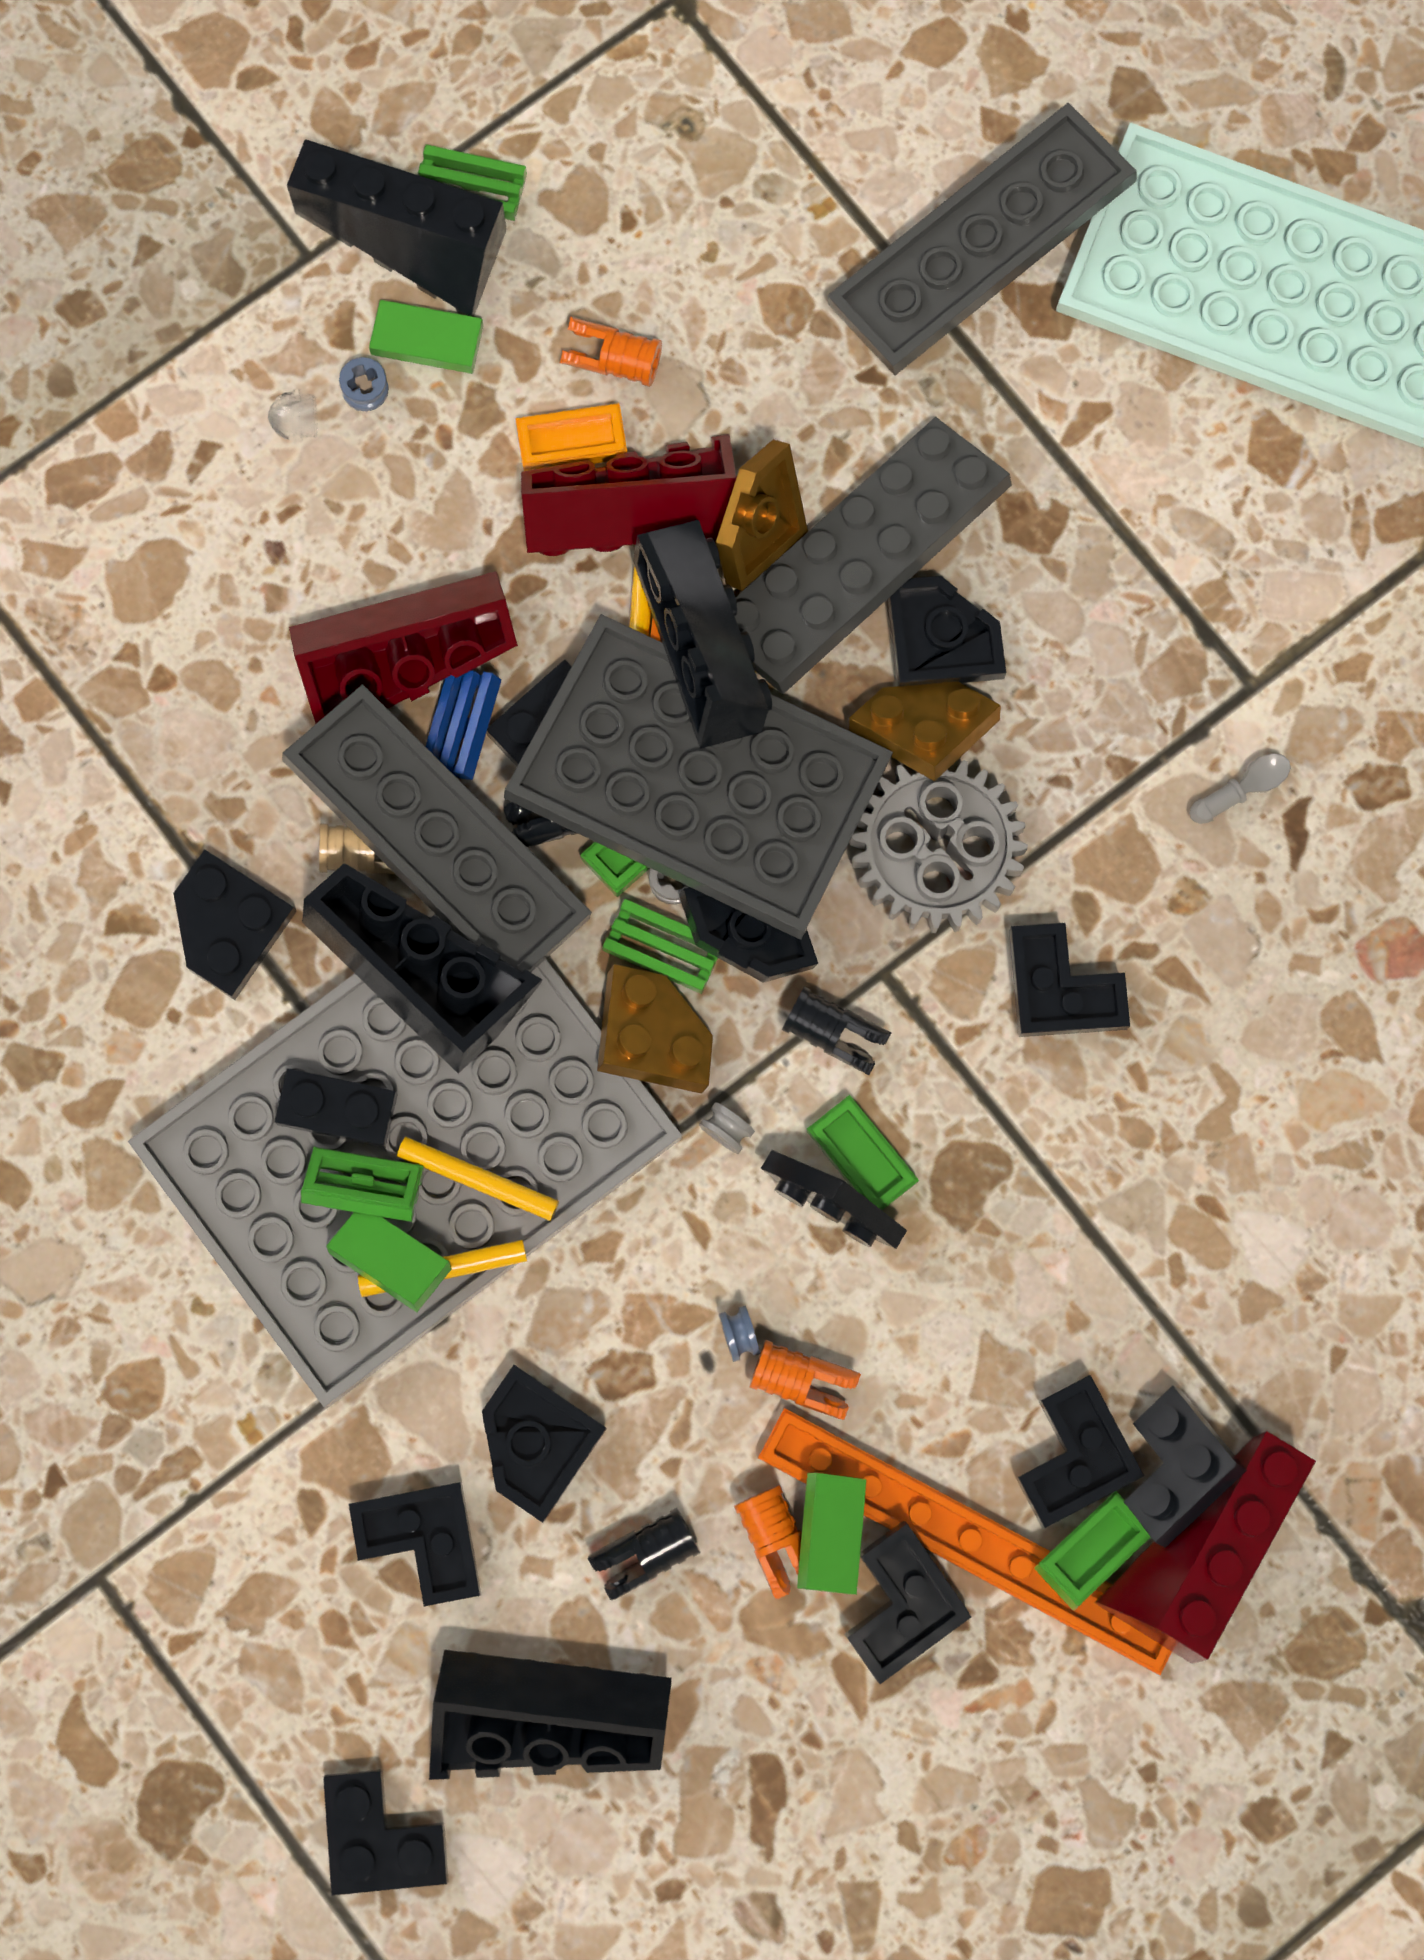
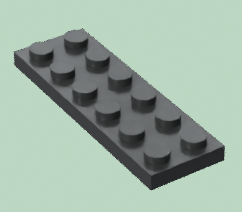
(982, 238)
(865, 551)
(434, 832)

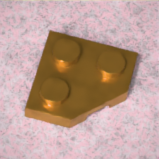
(761, 516)
(926, 723)
(652, 1032)

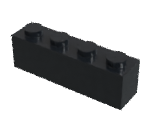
(402, 220)
(701, 633)
(423, 970)
(544, 1717)

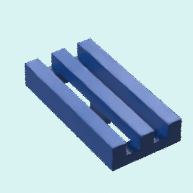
(453, 724)

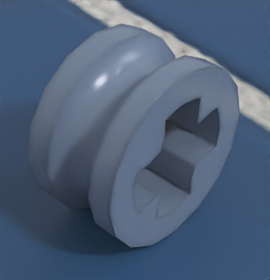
(371, 369)
(739, 1333)

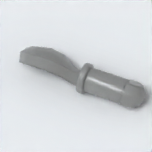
(1260, 776)

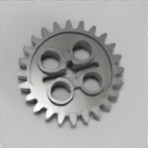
(900, 875)

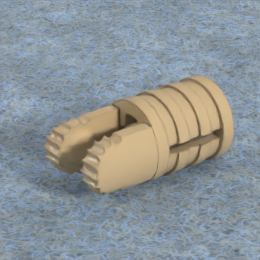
(342, 846)

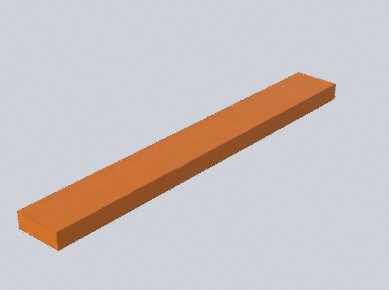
(952, 1532)

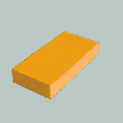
(571, 436)

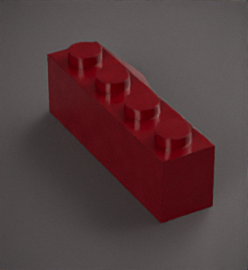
(631, 495)
(402, 643)
(1195, 1583)

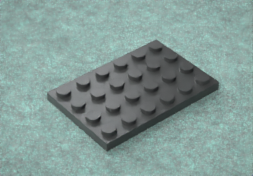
(735, 820)

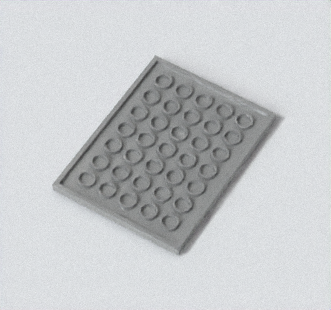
(518, 1109)

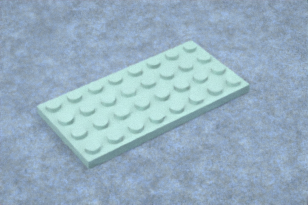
(1259, 283)

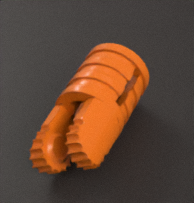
(620, 353)
(791, 1375)
(769, 1530)

